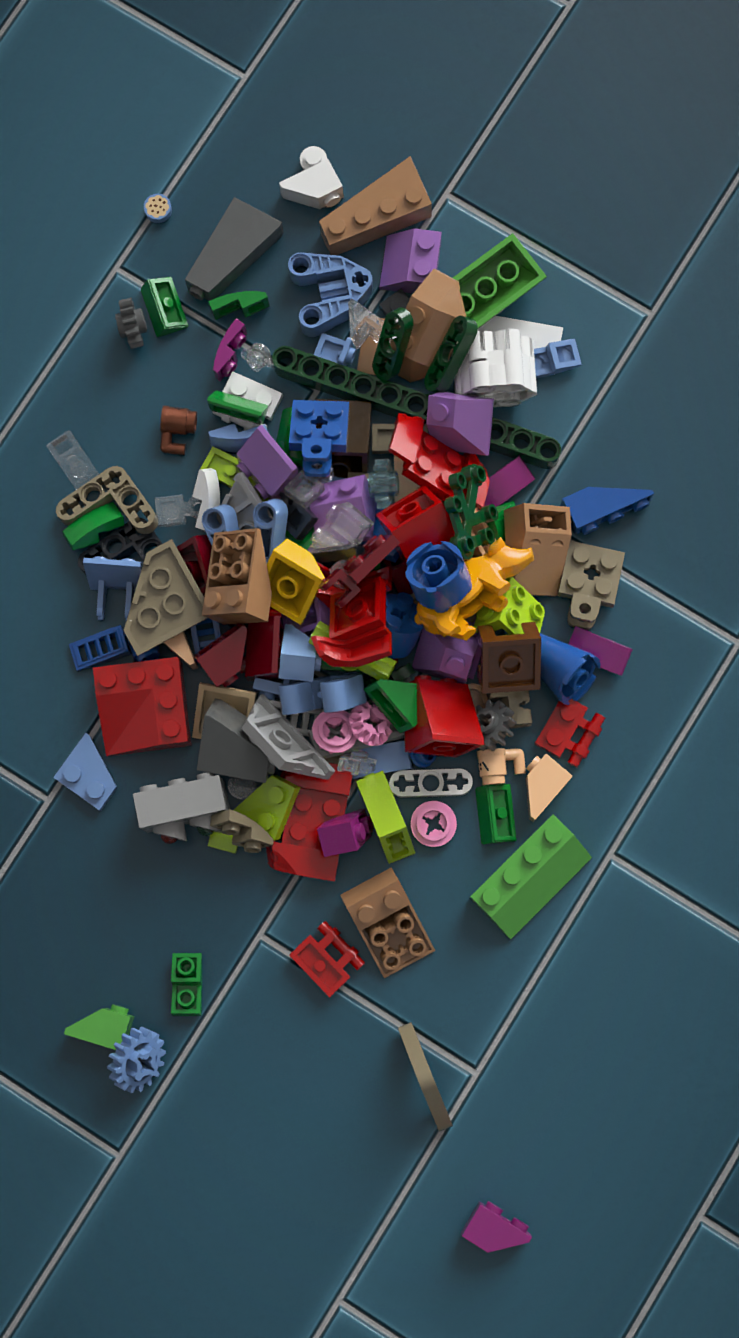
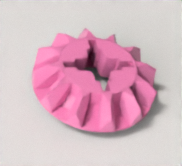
(321, 732)
(366, 732)
(430, 810)

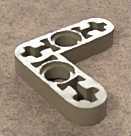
(115, 492)
(425, 1077)

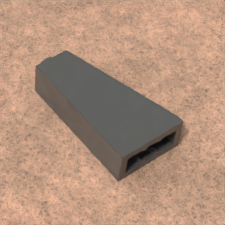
(232, 248)

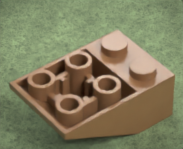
(549, 534)
(237, 579)
(387, 922)

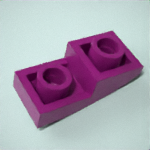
(226, 358)
(508, 481)
(611, 654)

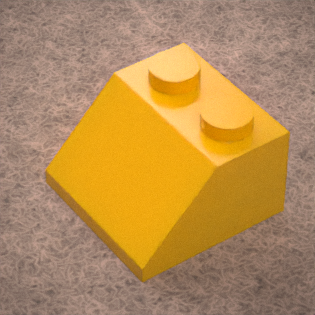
(293, 580)

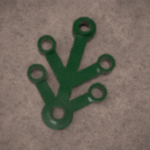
(470, 478)

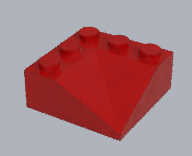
(142, 706)

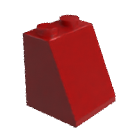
(416, 521)
(445, 719)

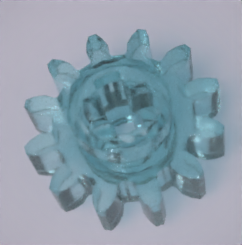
(383, 483)

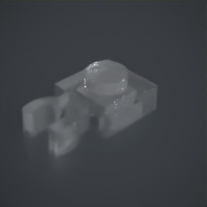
(306, 489)
(173, 510)
(356, 762)

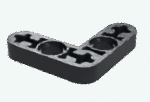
(138, 543)

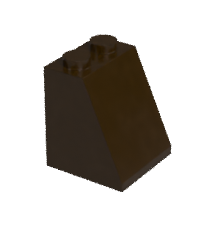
(358, 440)

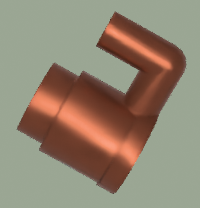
(176, 421)

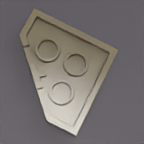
(164, 600)

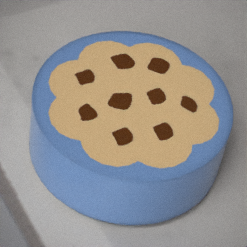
(157, 208)

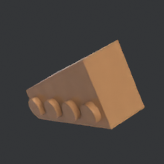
(378, 210)

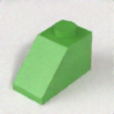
(103, 1026)

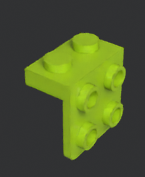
(520, 609)

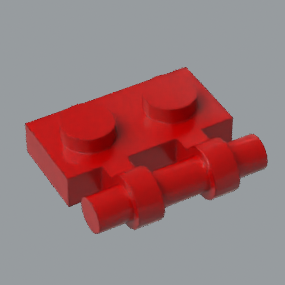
(561, 727)
(320, 965)

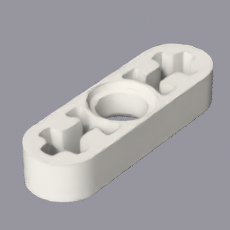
(452, 773)

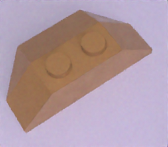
(433, 310)

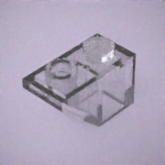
(343, 529)

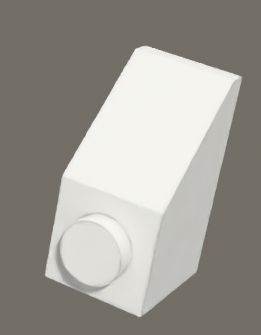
(314, 186)

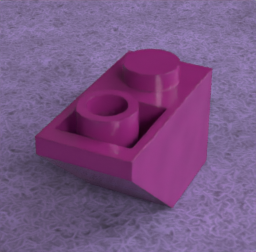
(345, 833)
(493, 1231)

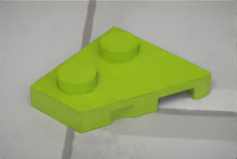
(270, 805)

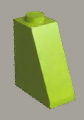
(385, 816)

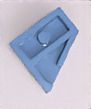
(87, 774)

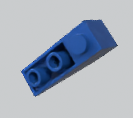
(598, 504)

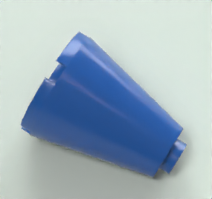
(566, 669)

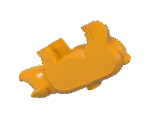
(488, 586)

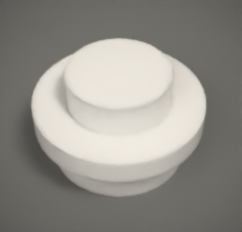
(312, 156)

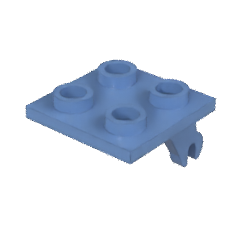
(113, 575)

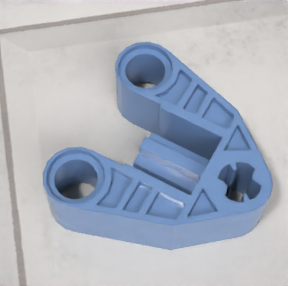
(337, 286)
(272, 530)
(327, 692)

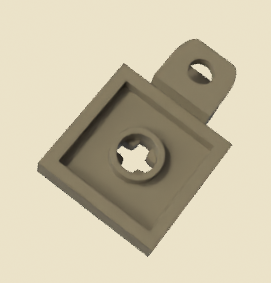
(589, 594)

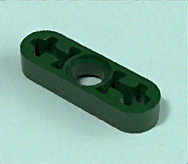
(462, 331)
(400, 336)

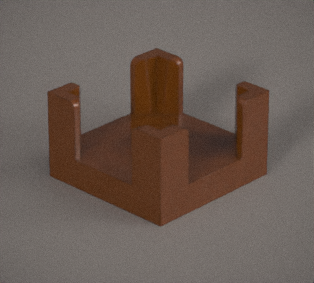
(509, 661)

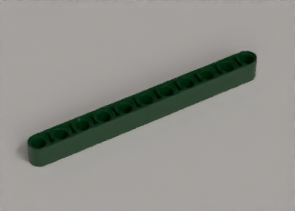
(405, 398)

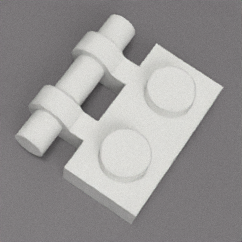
(251, 390)

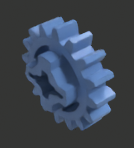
(136, 1059)

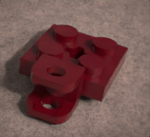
(358, 567)

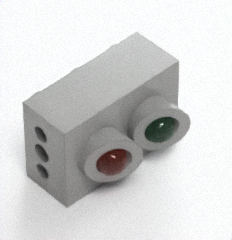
(181, 803)

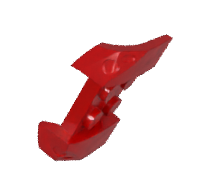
(429, 460)
(359, 628)
(300, 844)

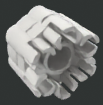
(499, 373)

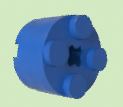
(438, 575)
(401, 622)

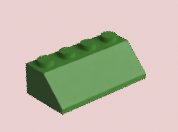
(497, 280)
(531, 877)

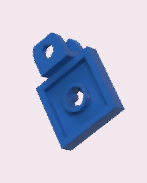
(314, 442)

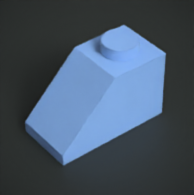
(297, 656)

